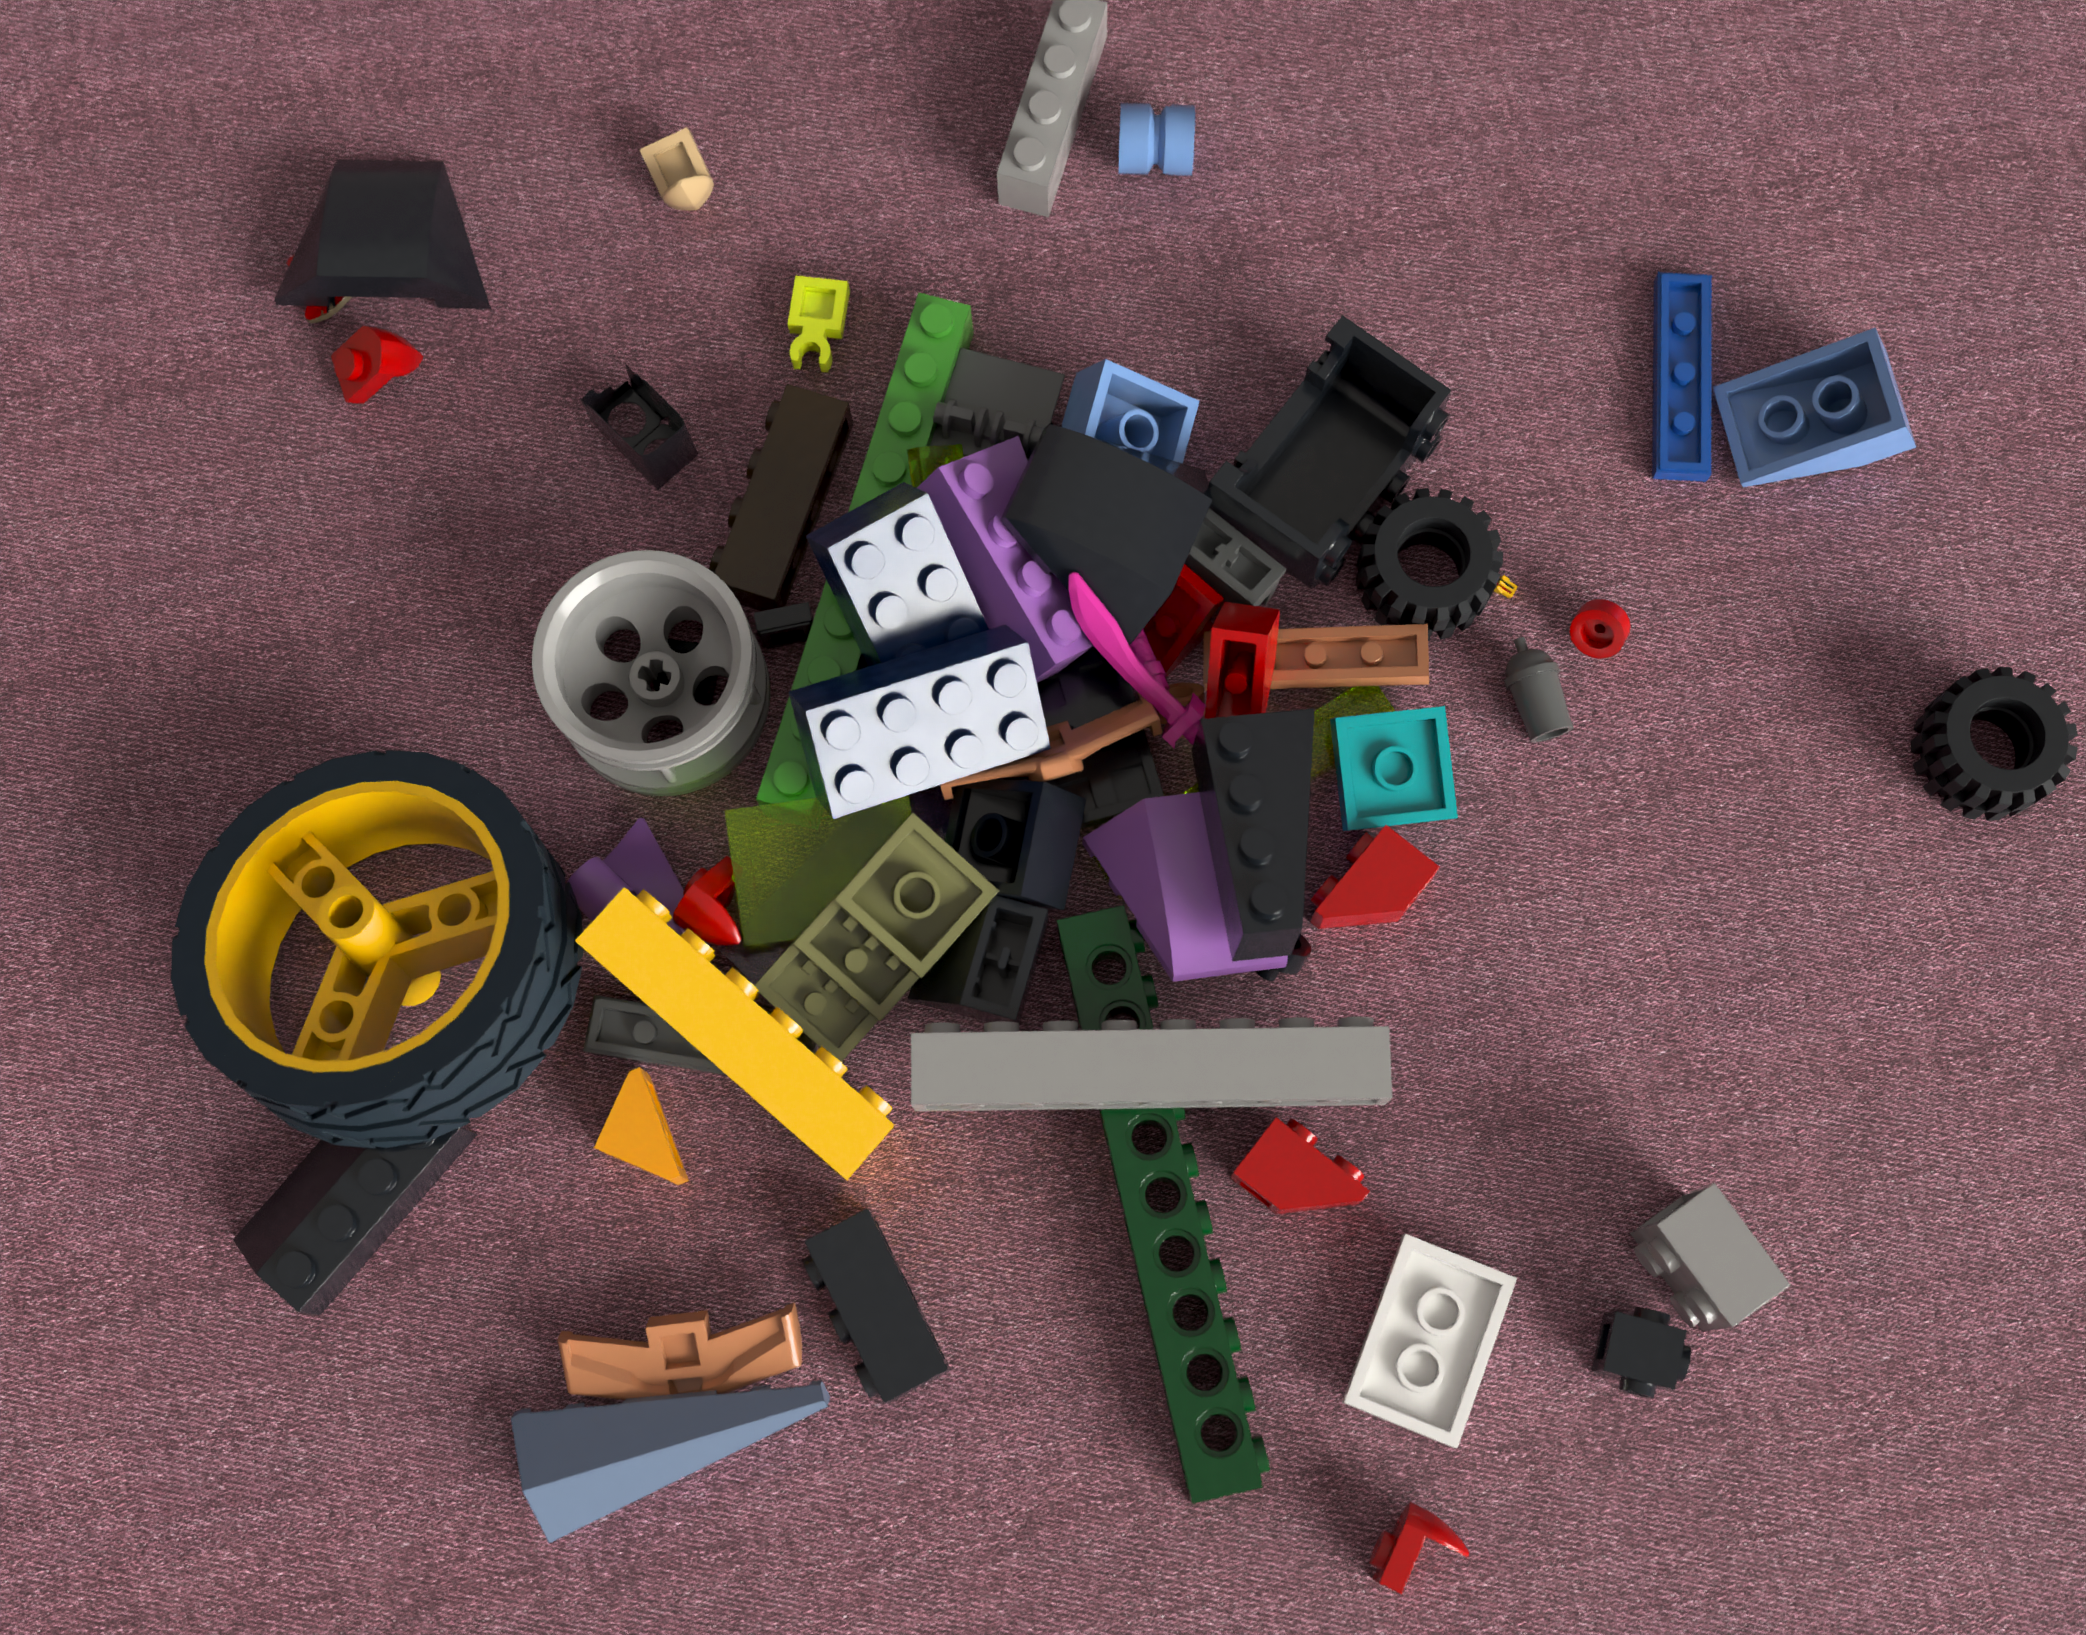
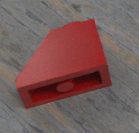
(1241, 660)

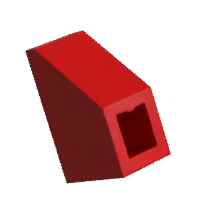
(1378, 886)
(1294, 1176)

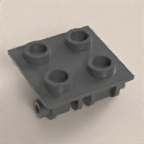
(994, 402)

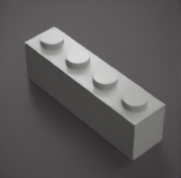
(1052, 105)

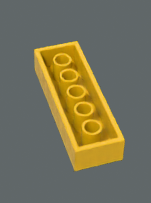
(735, 1033)

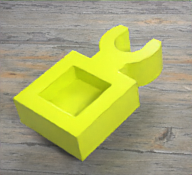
(816, 314)

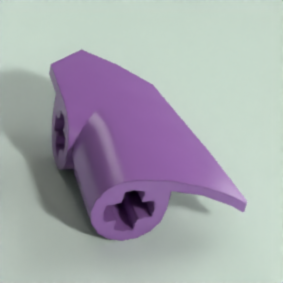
(632, 864)

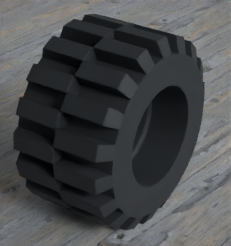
(1438, 524)
(2024, 714)

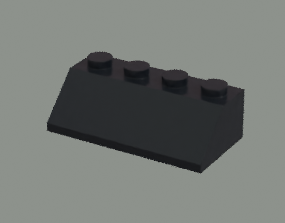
(339, 1213)

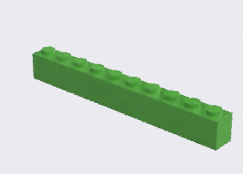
(905, 422)

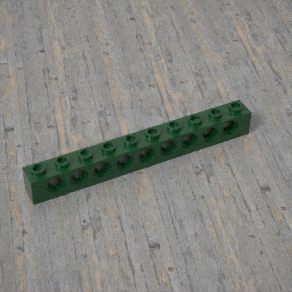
(1206, 1472)

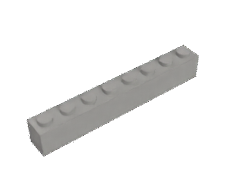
(1150, 1067)

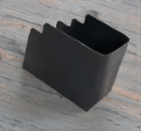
(669, 457)

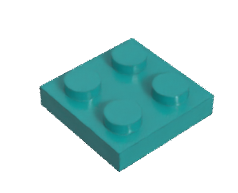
(1393, 768)

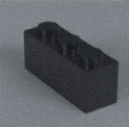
(874, 1307)

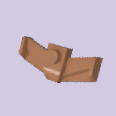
(1070, 746)
(682, 1356)

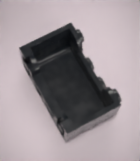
(1332, 455)

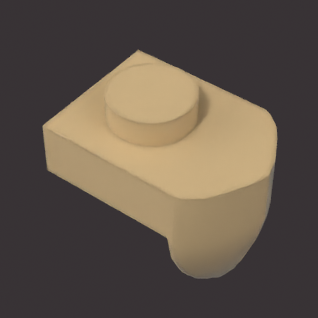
(679, 171)

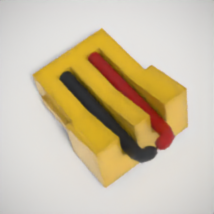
(1505, 587)

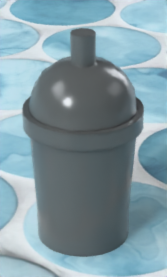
(1537, 693)

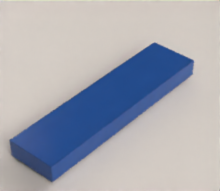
(1682, 377)

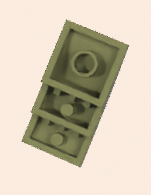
(876, 937)

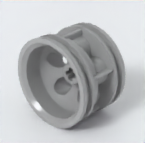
(650, 596)

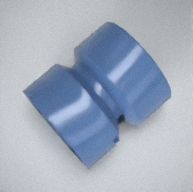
(1156, 139)

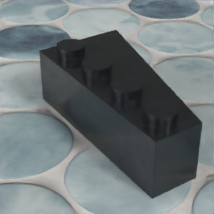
(1256, 817)

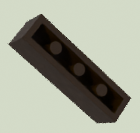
(783, 497)

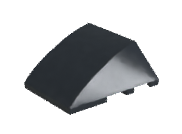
(385, 234)
(1109, 517)

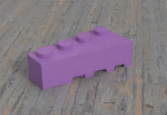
(1000, 572)

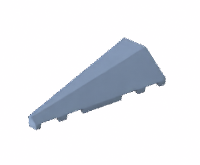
(603, 1457)

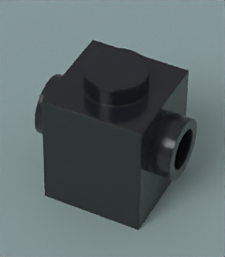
(1641, 1351)

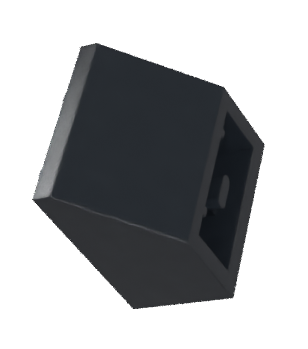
(988, 965)

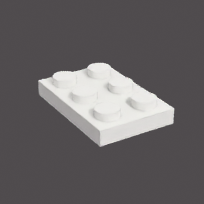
(1429, 1340)

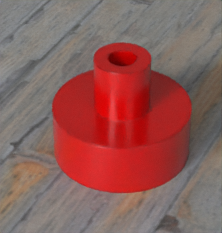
(1600, 628)

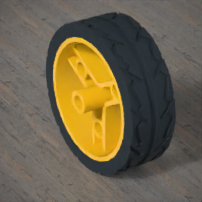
(294, 856)

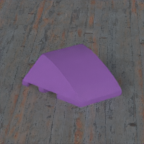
(1167, 877)

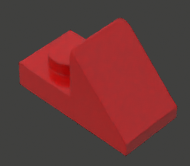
(1182, 619)

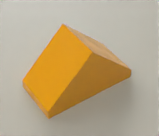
(639, 1131)

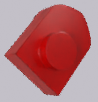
(372, 360)
(705, 905)
(1397, 1552)

